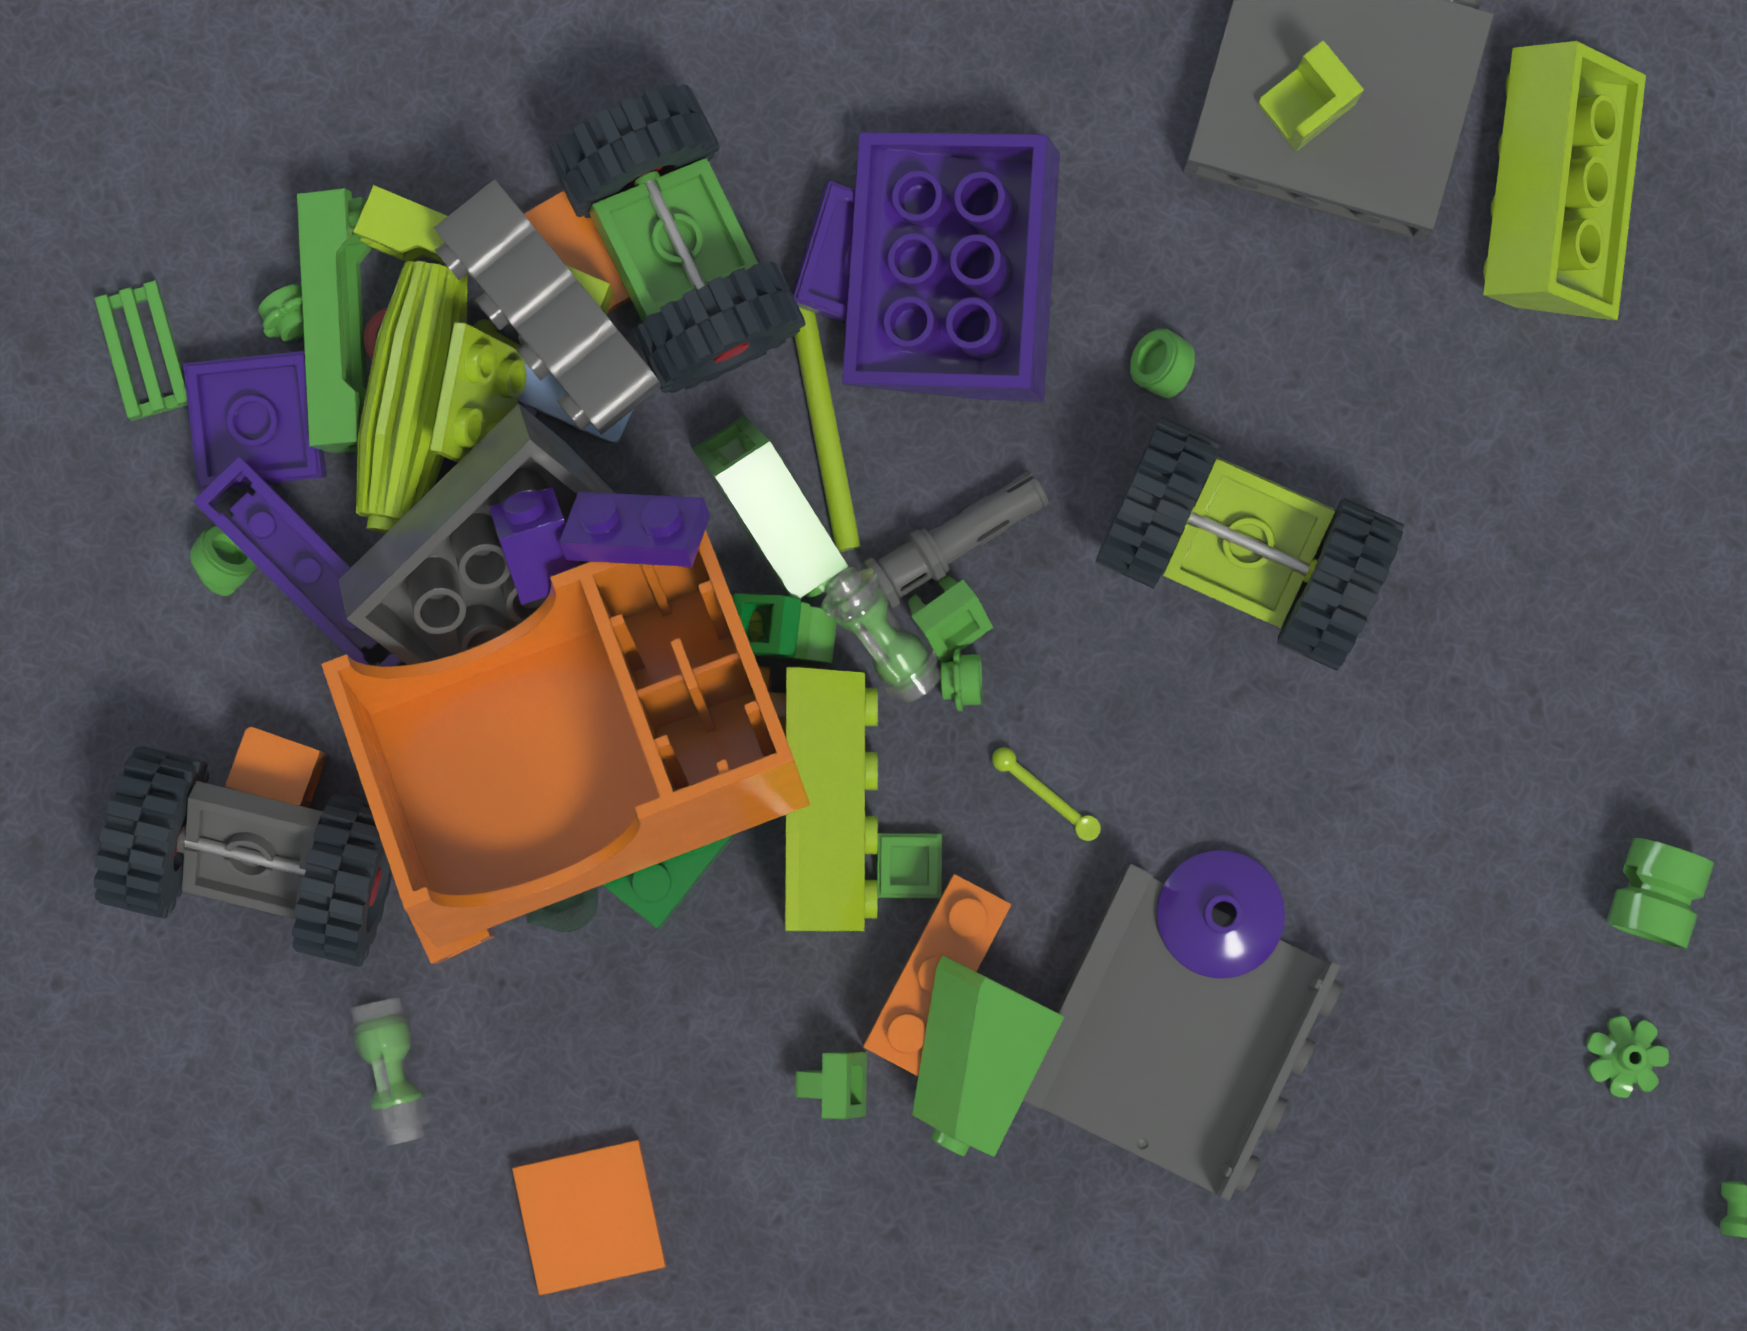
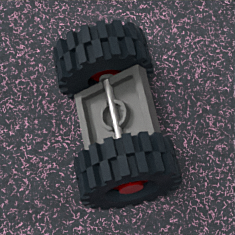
(184, 835)

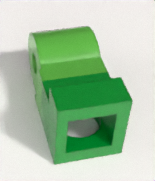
(789, 628)

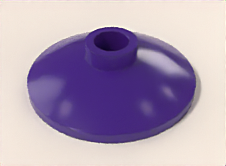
(1187, 921)

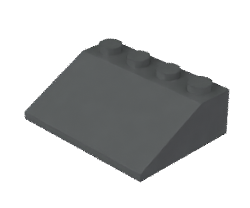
(441, 570)

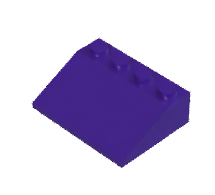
(952, 264)

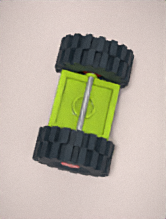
(1251, 543)

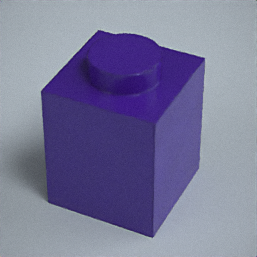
(530, 534)

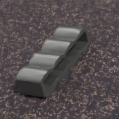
(547, 308)

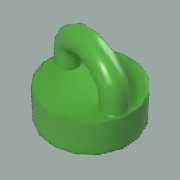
(1162, 363)
(220, 562)

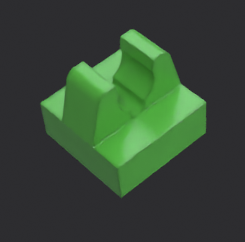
(951, 619)
(838, 1084)

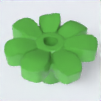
(1615, 1053)

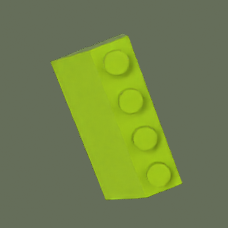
(1564, 181)
(831, 834)

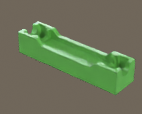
(332, 317)

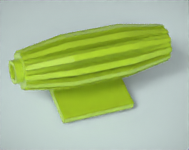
(428, 392)

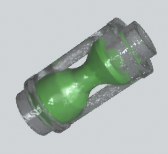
(898, 656)
(383, 1041)

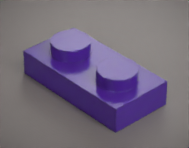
(635, 529)

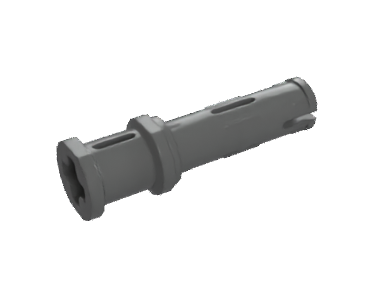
(930, 553)

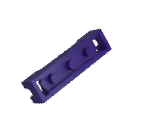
(289, 556)

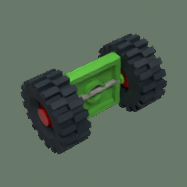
(675, 237)

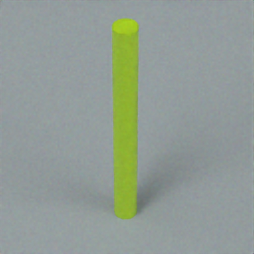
(826, 435)

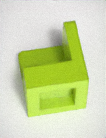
(1311, 96)

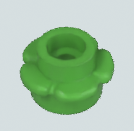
(283, 314)
(962, 680)

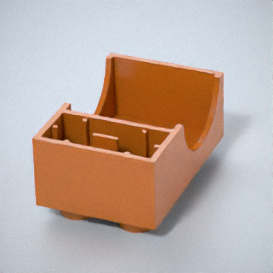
(567, 746)

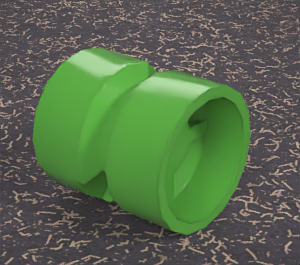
(1660, 893)

